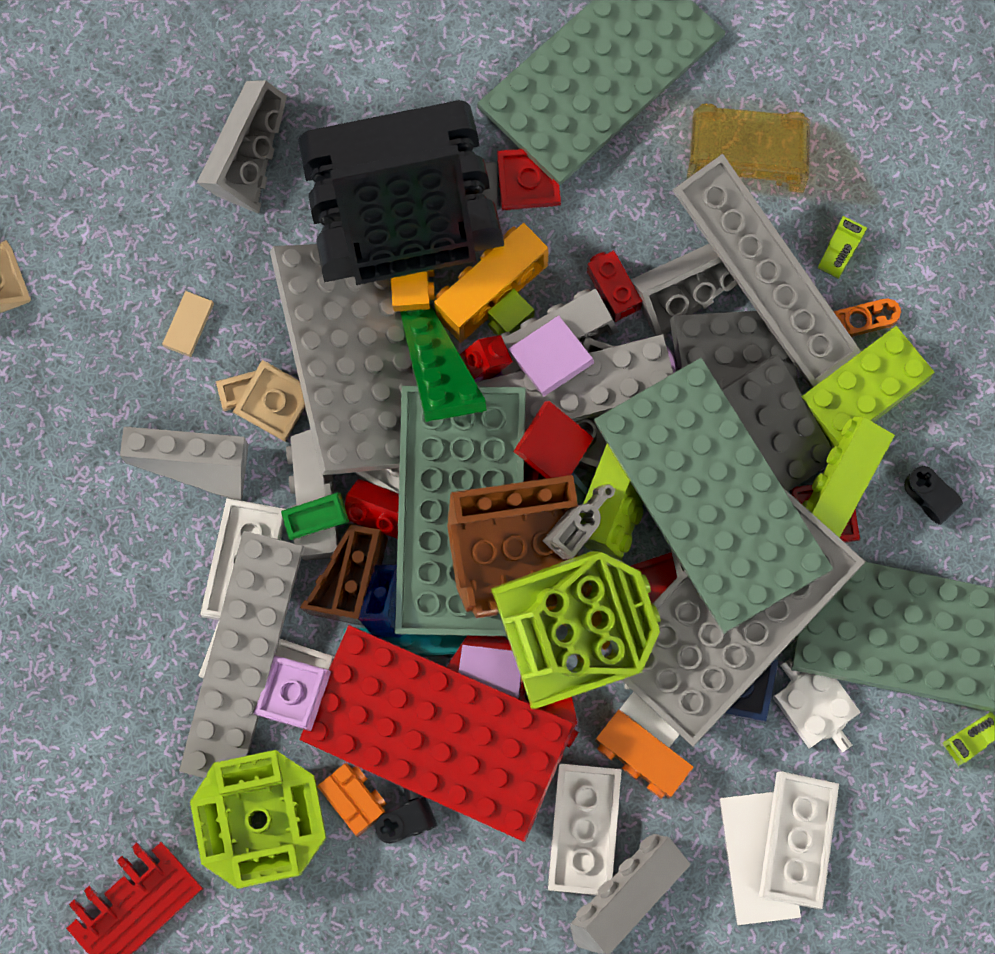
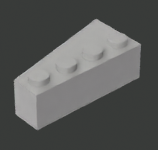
(584, 317)

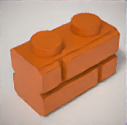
(352, 799)

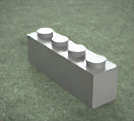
(244, 146)
(682, 287)
(192, 458)
(308, 486)
(628, 895)

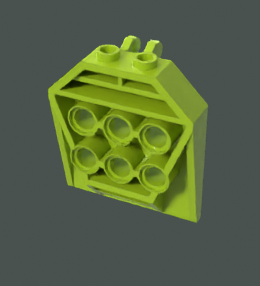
(531, 628)

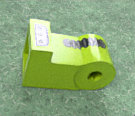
(842, 247)
(971, 739)

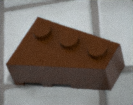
(346, 579)

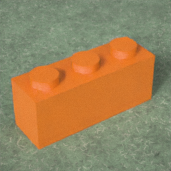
(643, 755)

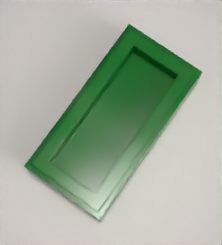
(314, 516)

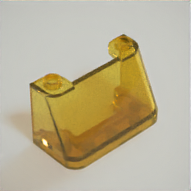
(753, 143)

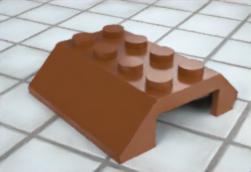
(500, 536)

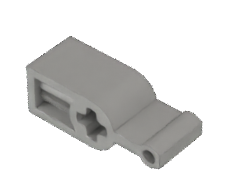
(568, 534)

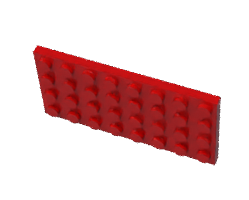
(438, 733)

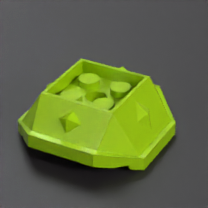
(224, 813)

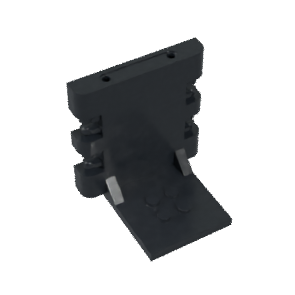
(399, 193)

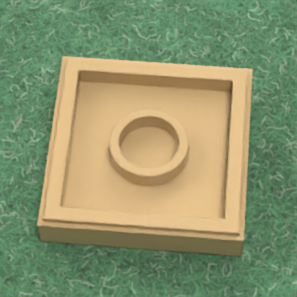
(272, 401)

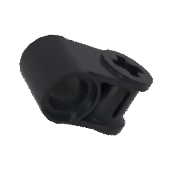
(934, 496)
(411, 819)

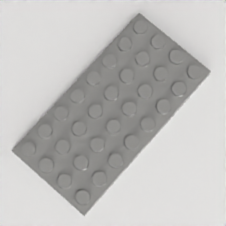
(347, 361)
(702, 672)

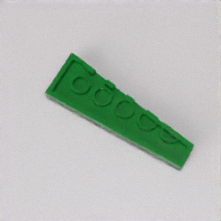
(439, 371)

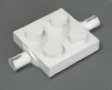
(816, 707)

